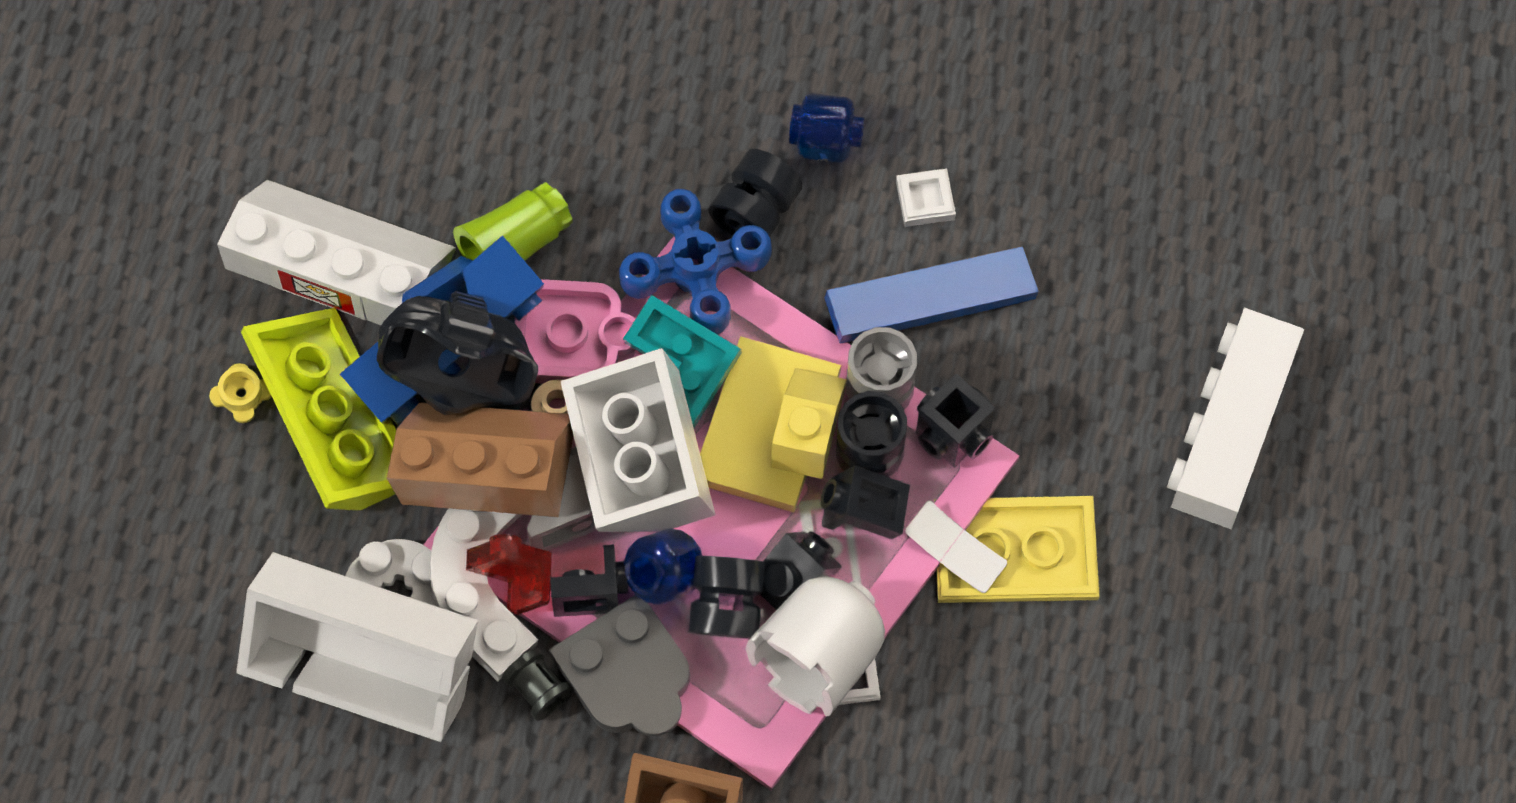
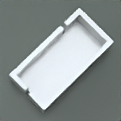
(369, 646)

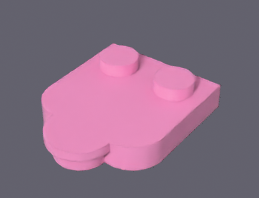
(576, 329)

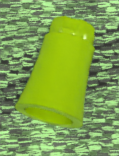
(525, 222)

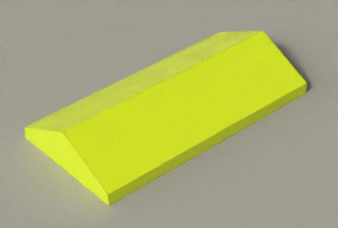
(329, 423)

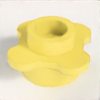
(238, 378)

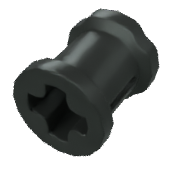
(537, 684)

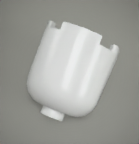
(819, 642)

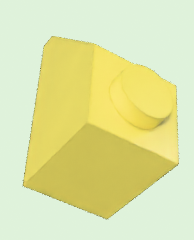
(807, 423)

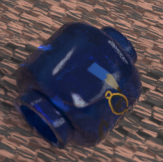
(825, 128)
(662, 566)

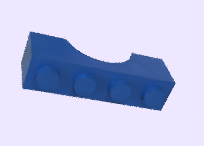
(497, 277)

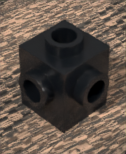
(951, 408)

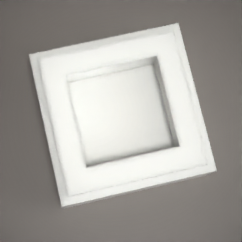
(925, 197)

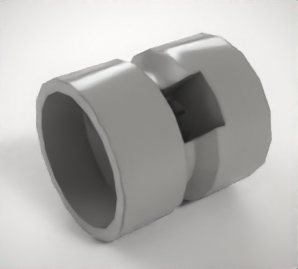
(882, 363)

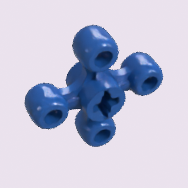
(695, 244)

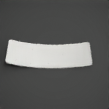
(965, 558)

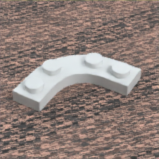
(499, 634)

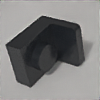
(865, 502)
(589, 593)

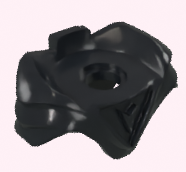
(424, 327)

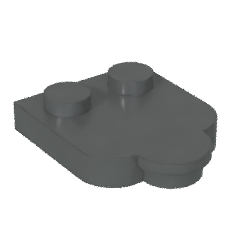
(626, 670)

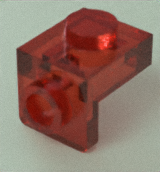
(521, 565)

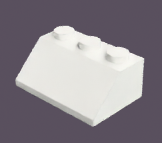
(637, 446)

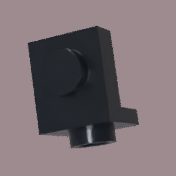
(793, 562)

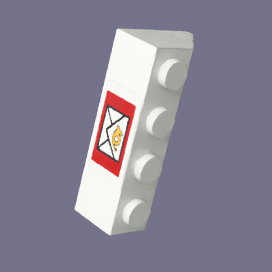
(327, 251)

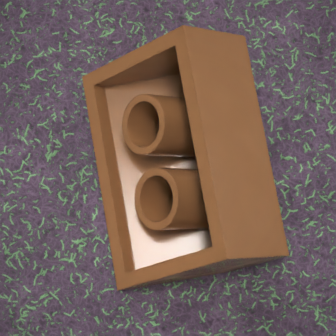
(482, 460)

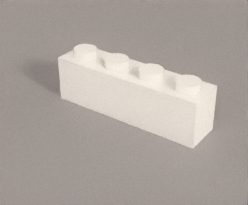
(1236, 418)

